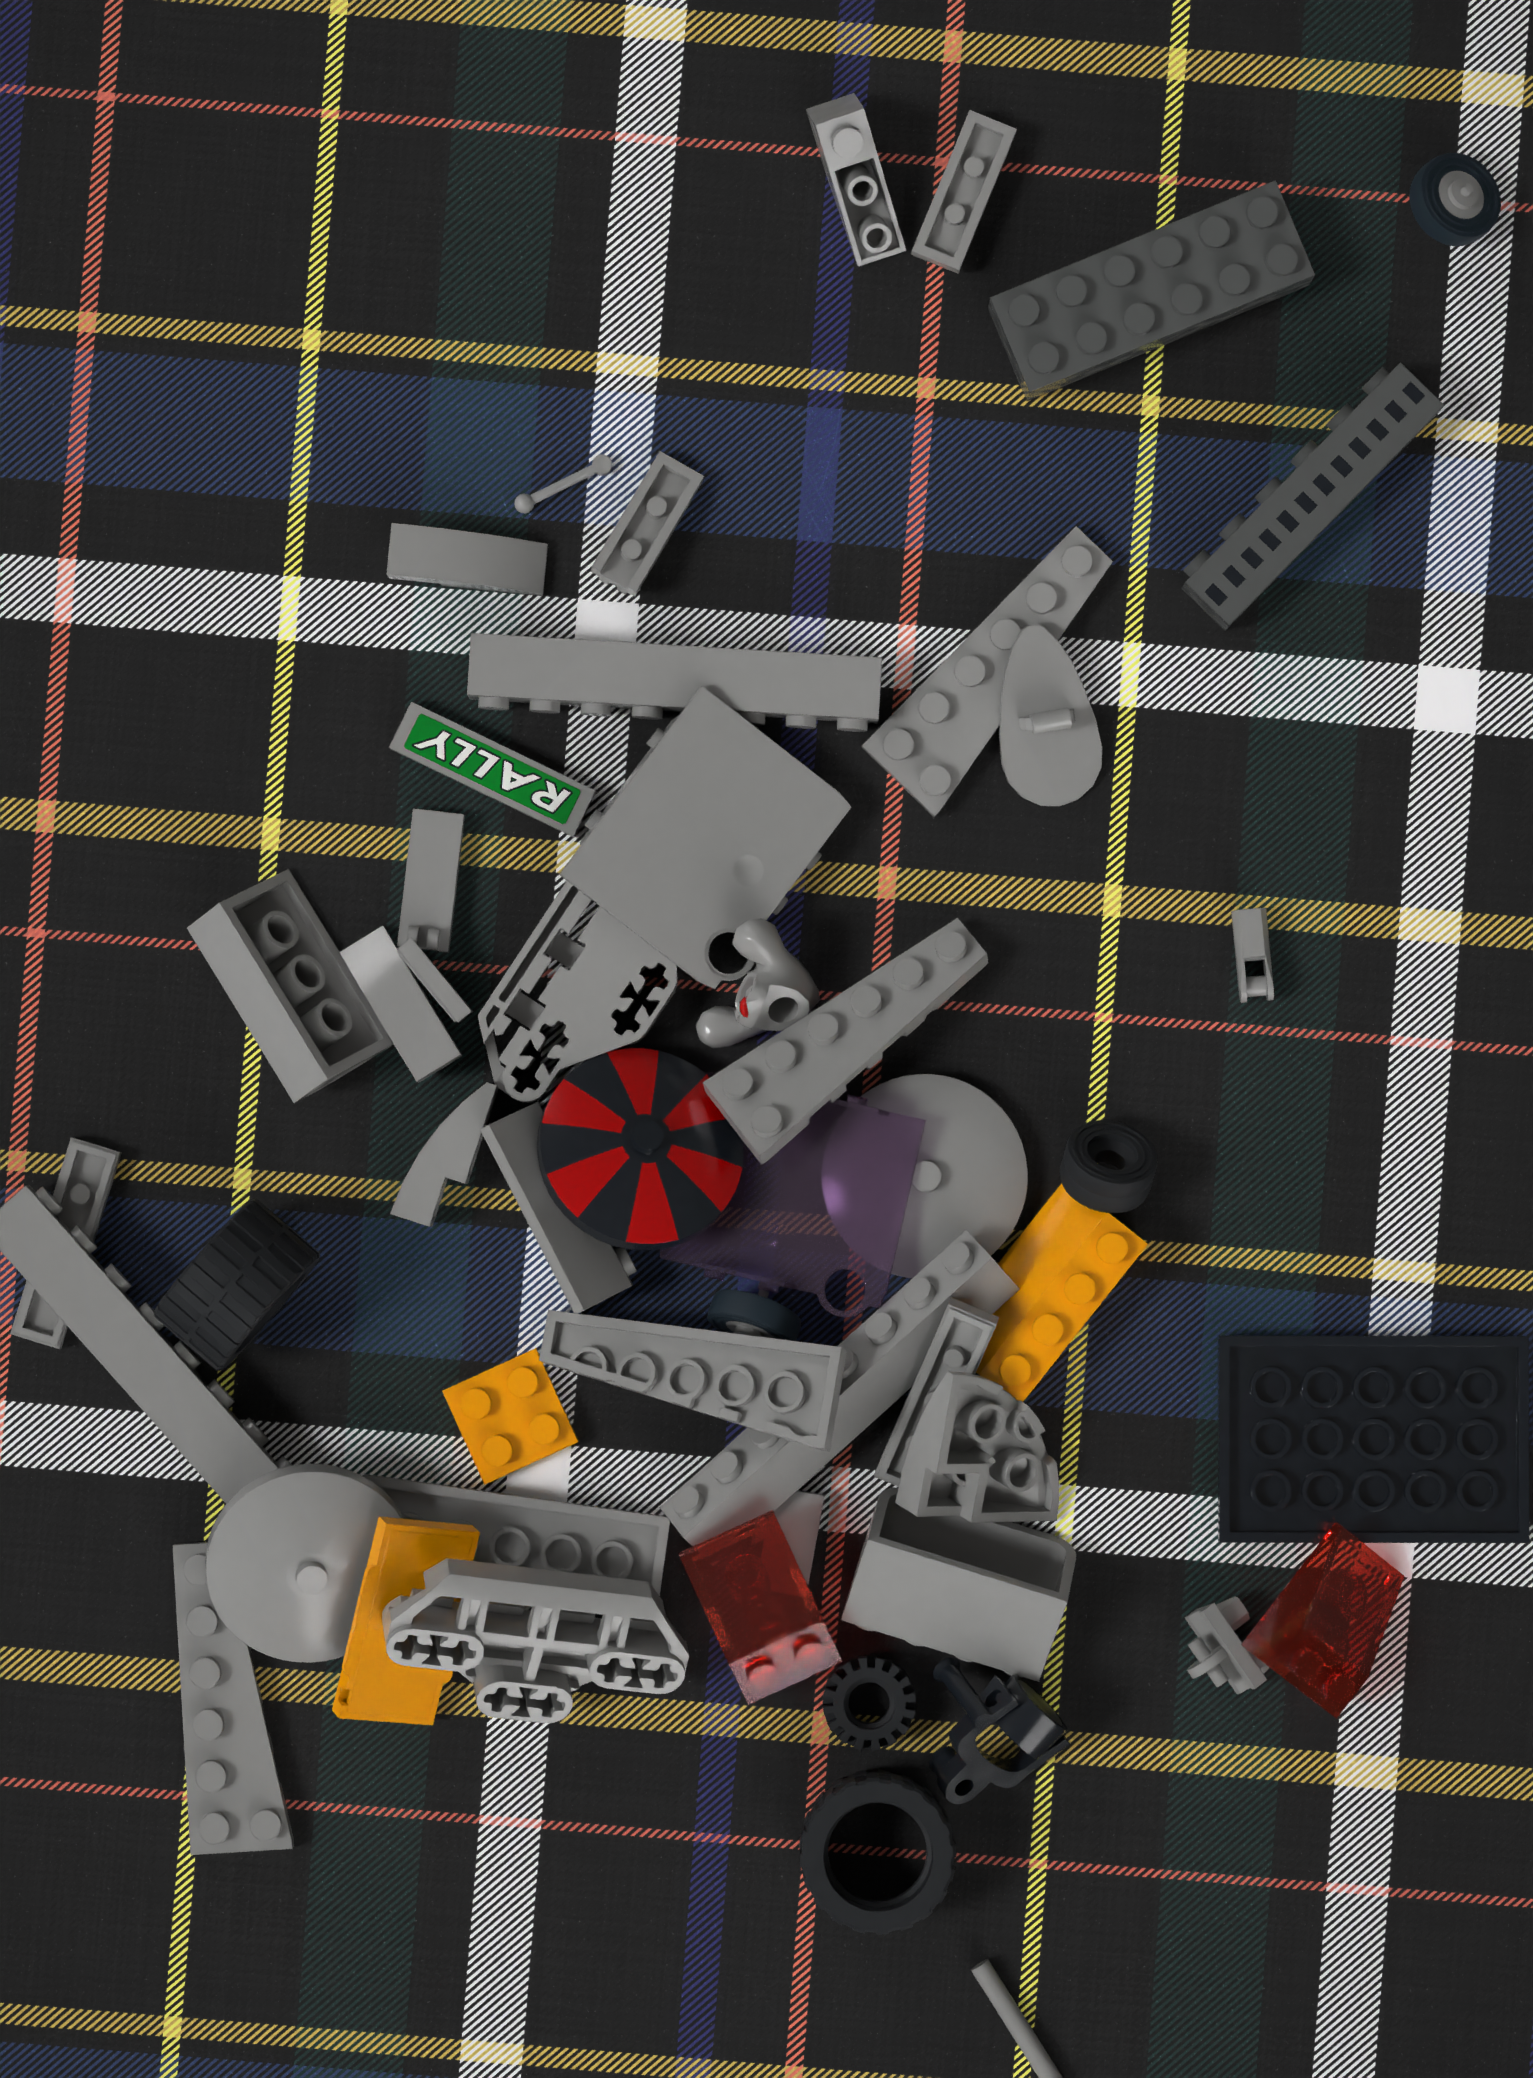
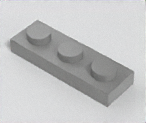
(964, 191)

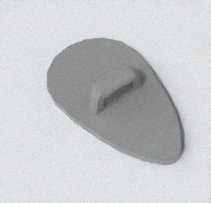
(1046, 723)

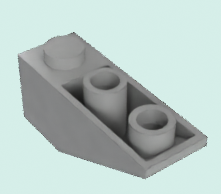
(856, 178)

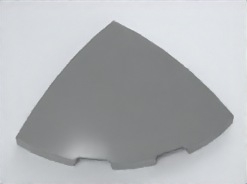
(978, 1457)

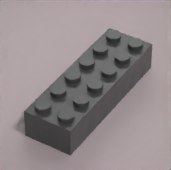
(1151, 290)

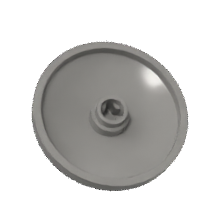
(966, 1171)
(294, 1558)

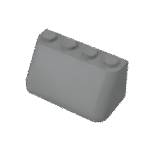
(962, 1586)

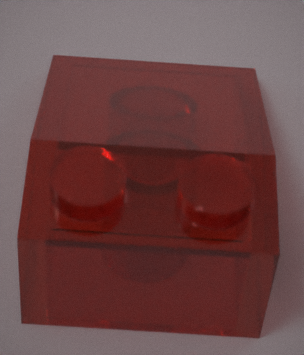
(760, 1607)
(1329, 1620)

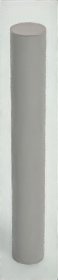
(1015, 2020)

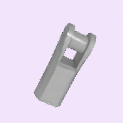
(1252, 944)

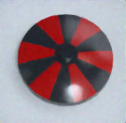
(638, 1150)

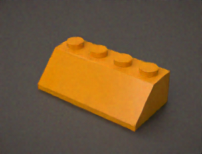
(1063, 1273)

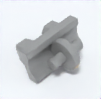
(1220, 1649)

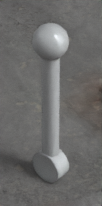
(600, 465)

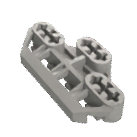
(579, 998)
(535, 1657)

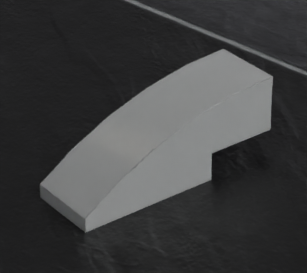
(466, 559)
(400, 1004)
(446, 1155)

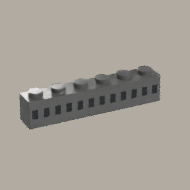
(1312, 496)

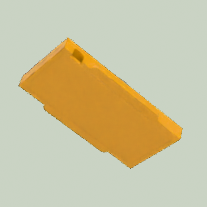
(370, 1682)

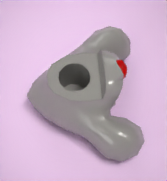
(768, 997)

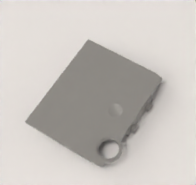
(704, 835)

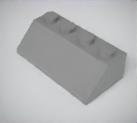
(290, 985)
(582, 1265)

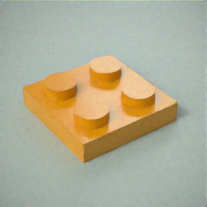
(510, 1416)

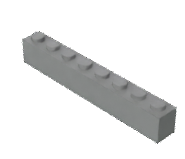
(668, 676)
(131, 1345)
(880, 1365)

